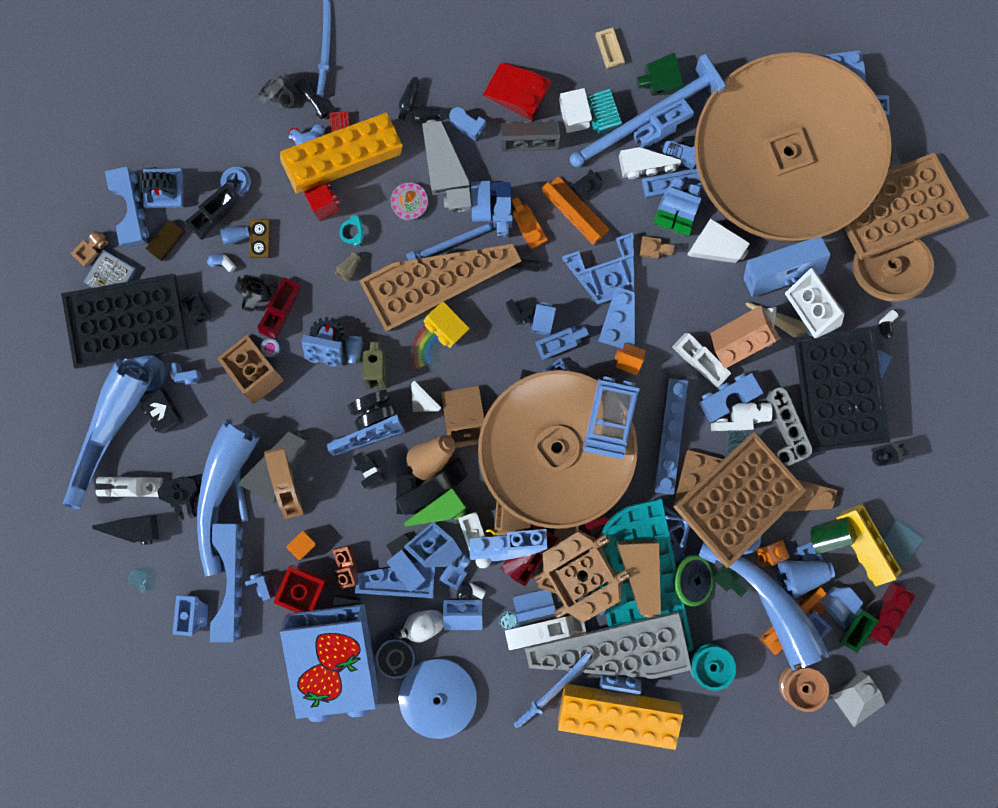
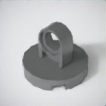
(274, 89)

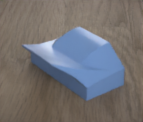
(841, 604)
(189, 615)

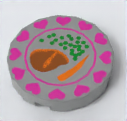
(409, 201)

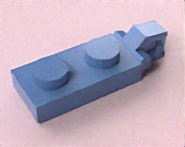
(560, 341)

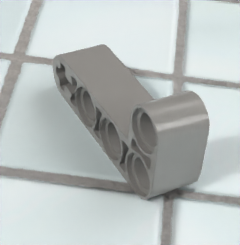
(785, 425)

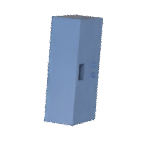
(785, 266)

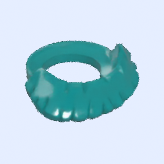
(357, 240)

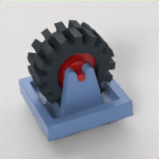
(162, 188)
(325, 342)

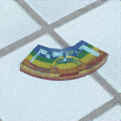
(421, 348)

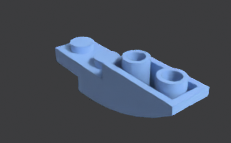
(509, 547)

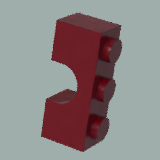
(896, 603)

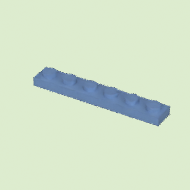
(671, 436)

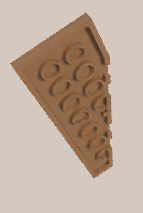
(420, 284)
(698, 465)

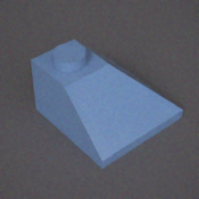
(433, 547)

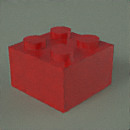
(300, 590)

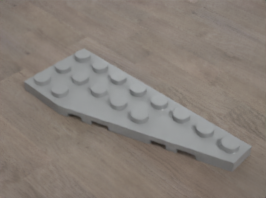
(637, 648)

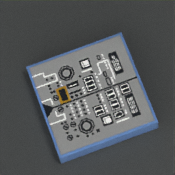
(109, 271)

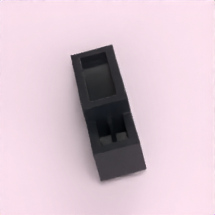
(212, 211)

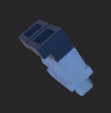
(502, 211)

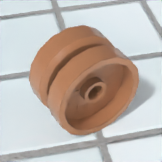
(805, 698)

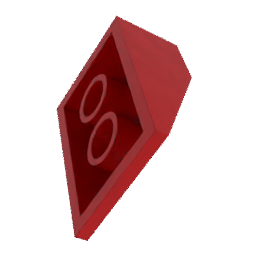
(517, 90)

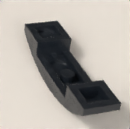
(432, 488)

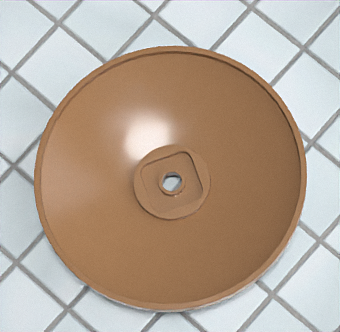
(525, 472)

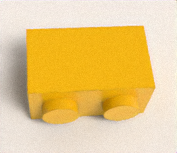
(445, 325)

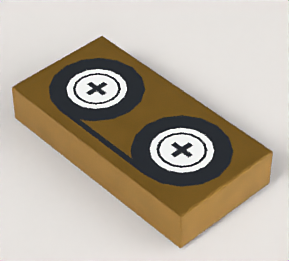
(259, 239)

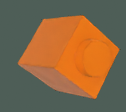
(630, 358)

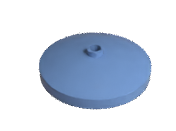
(438, 679)

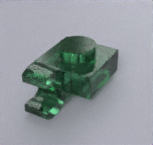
(727, 579)

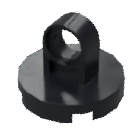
(253, 291)

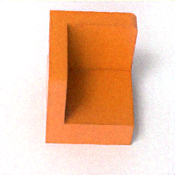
(301, 545)

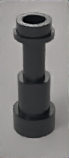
(304, 86)

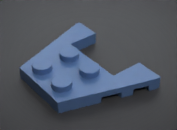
(603, 278)

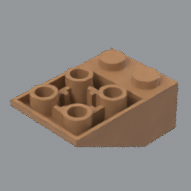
(463, 415)

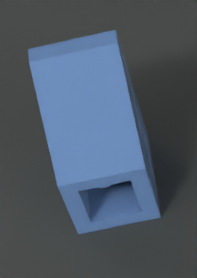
(543, 319)

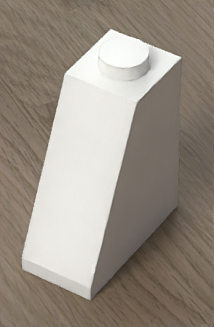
(719, 244)

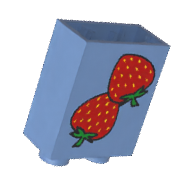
(330, 662)

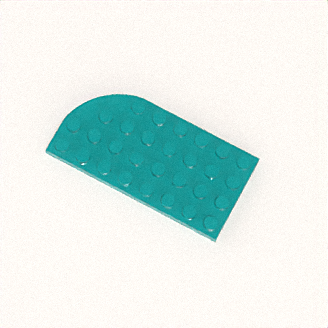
(643, 522)

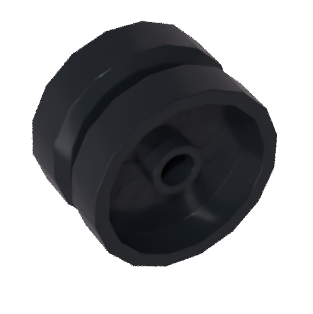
(371, 409)

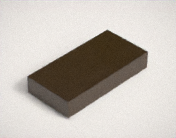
(165, 240)

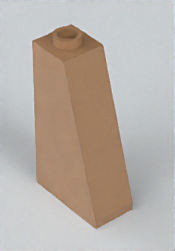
(643, 564)

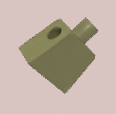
(374, 367)

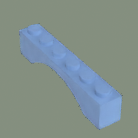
(226, 540)

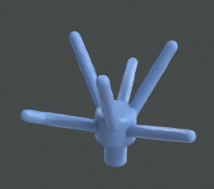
(681, 523)

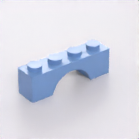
(131, 230)

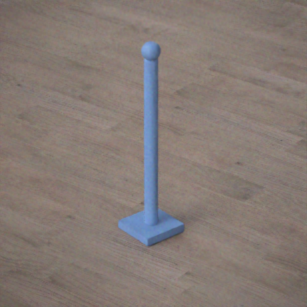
(707, 78)

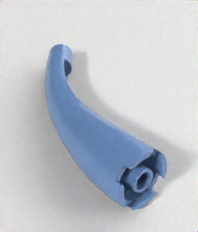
(116, 401)
(225, 460)
(791, 624)

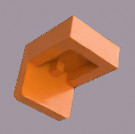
(772, 553)

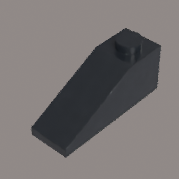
(133, 530)

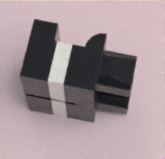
(370, 470)

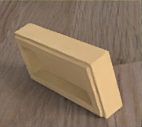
(610, 48)

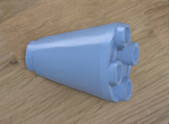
(803, 576)

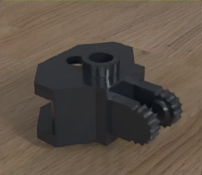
(180, 495)

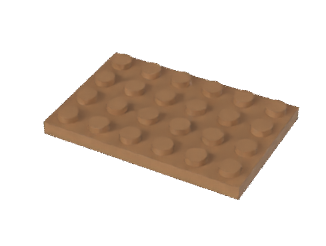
(909, 206)
(739, 499)

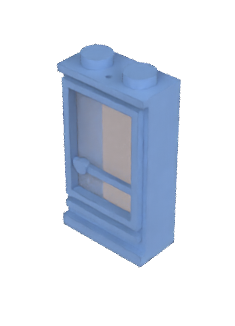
(610, 418)

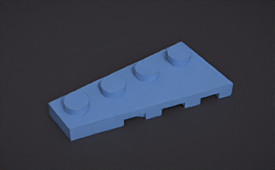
(369, 435)
(387, 583)

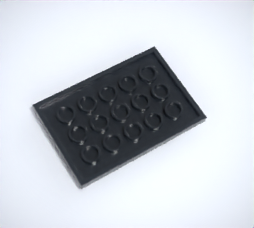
(124, 321)
(841, 389)

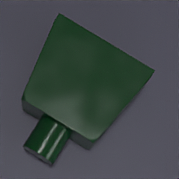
(662, 76)

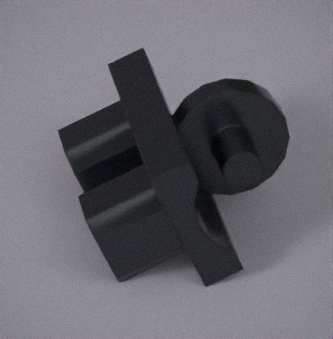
(889, 454)

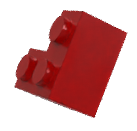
(322, 201)

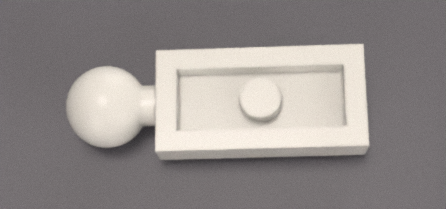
(472, 529)

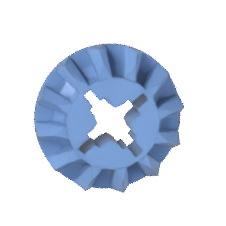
(231, 175)

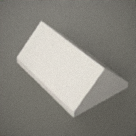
(815, 304)

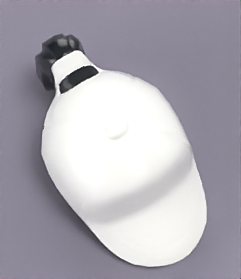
(420, 626)

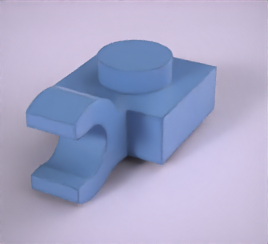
(455, 573)

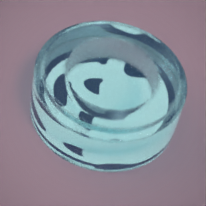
(508, 620)

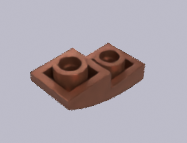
(347, 568)

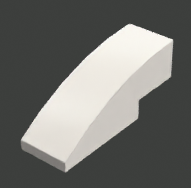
(701, 359)

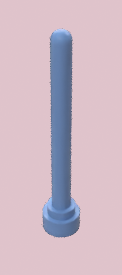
(449, 243)

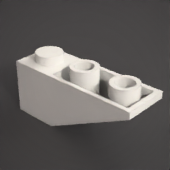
(643, 161)

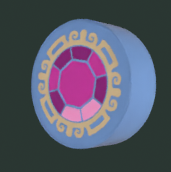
(270, 348)

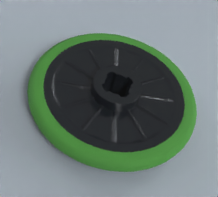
(693, 580)

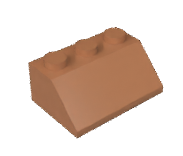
(743, 336)

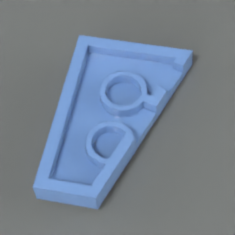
(620, 319)

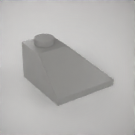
(858, 698)

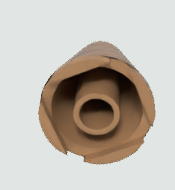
(430, 456)

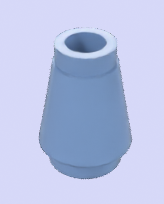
(233, 234)
(354, 348)

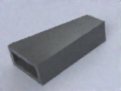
(258, 478)

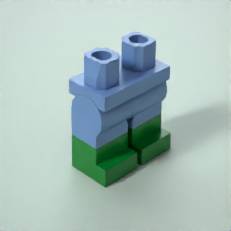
(678, 208)

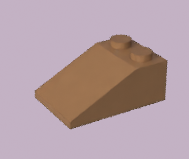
(250, 369)

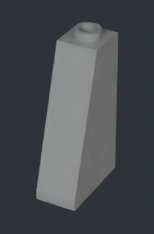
(443, 163)

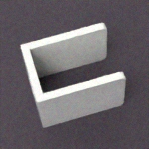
(575, 110)

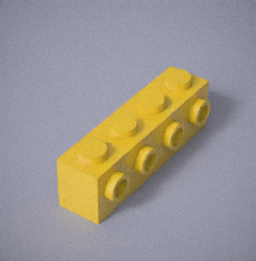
(871, 547)

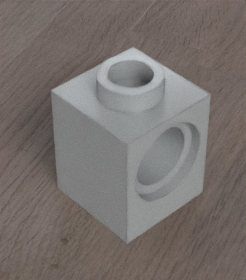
(458, 200)

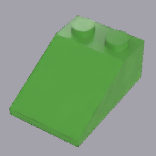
(442, 509)

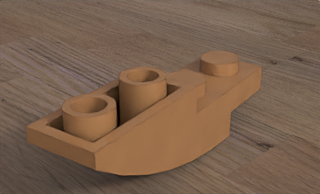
(283, 483)

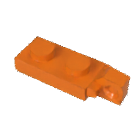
(528, 224)

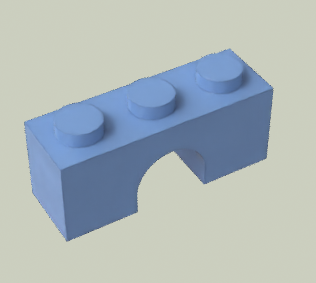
(744, 388)

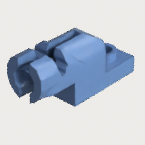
(663, 123)

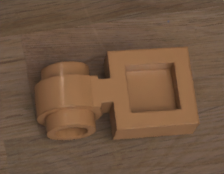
(86, 252)

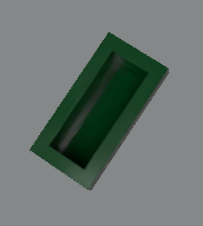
(833, 535)
(858, 631)

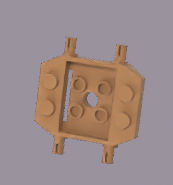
(567, 580)

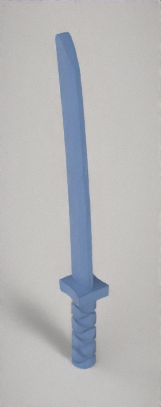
(324, 67)
(537, 706)

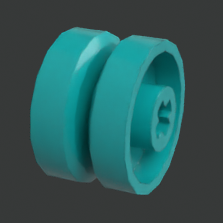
(718, 676)

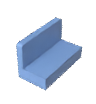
(533, 605)
(462, 615)

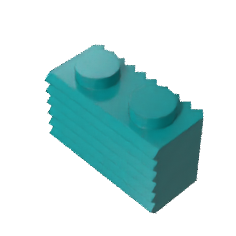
(603, 111)

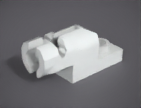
(742, 417)
(130, 486)

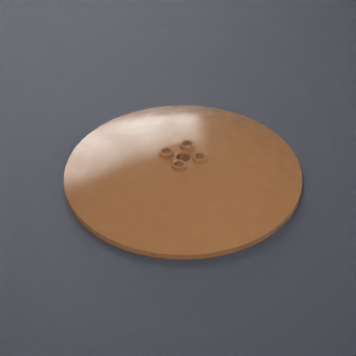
(817, 112)

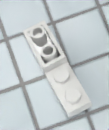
(544, 632)

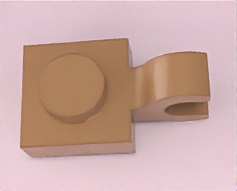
(652, 248)

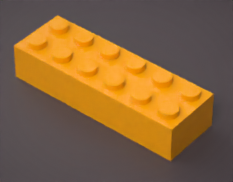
(341, 153)
(620, 716)

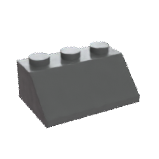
(530, 135)

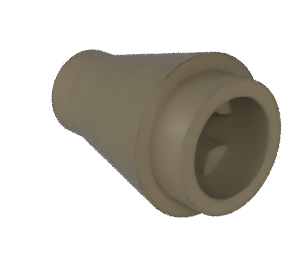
(347, 268)

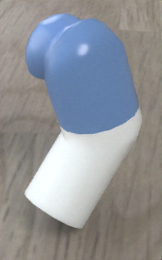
(221, 259)

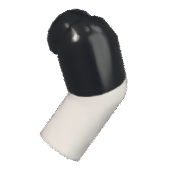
(886, 324)
(470, 589)

